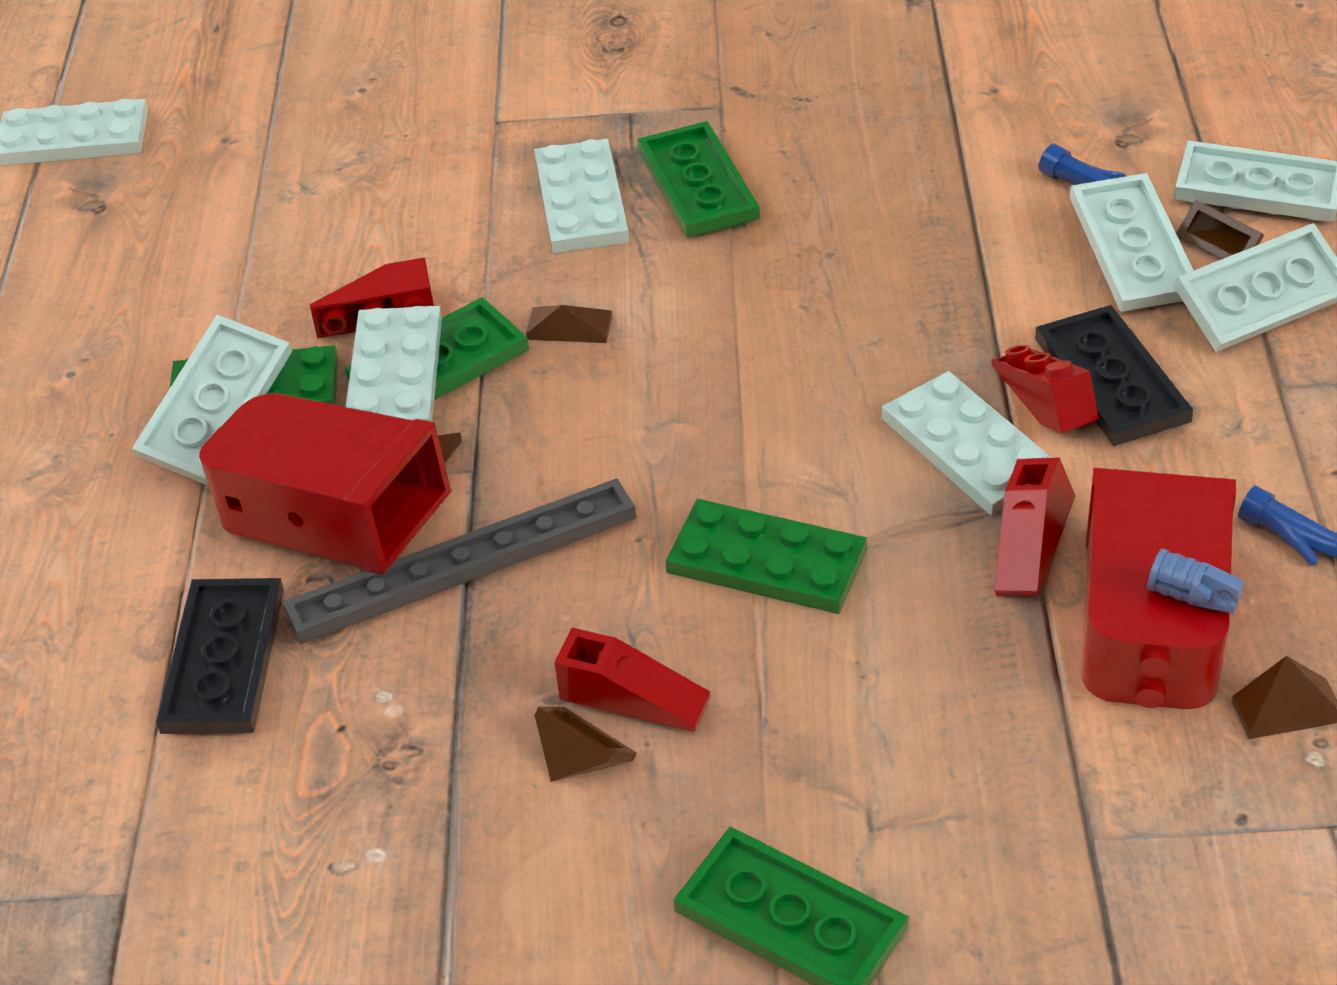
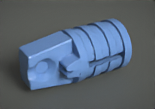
(1190, 579)

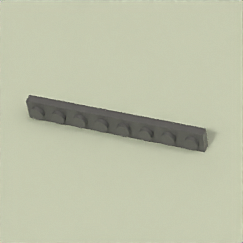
(459, 560)

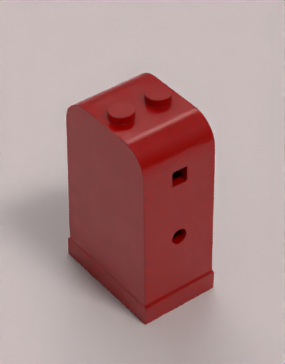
(325, 478)
(1135, 639)

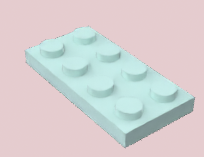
(72, 131)
(1258, 181)
(581, 196)
(1131, 240)
(1261, 287)
(396, 362)
(220, 376)
(961, 437)

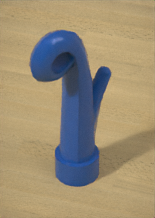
(1060, 164)
(1299, 531)

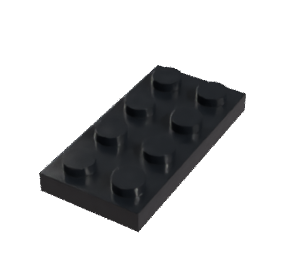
(1128, 384)
(221, 656)

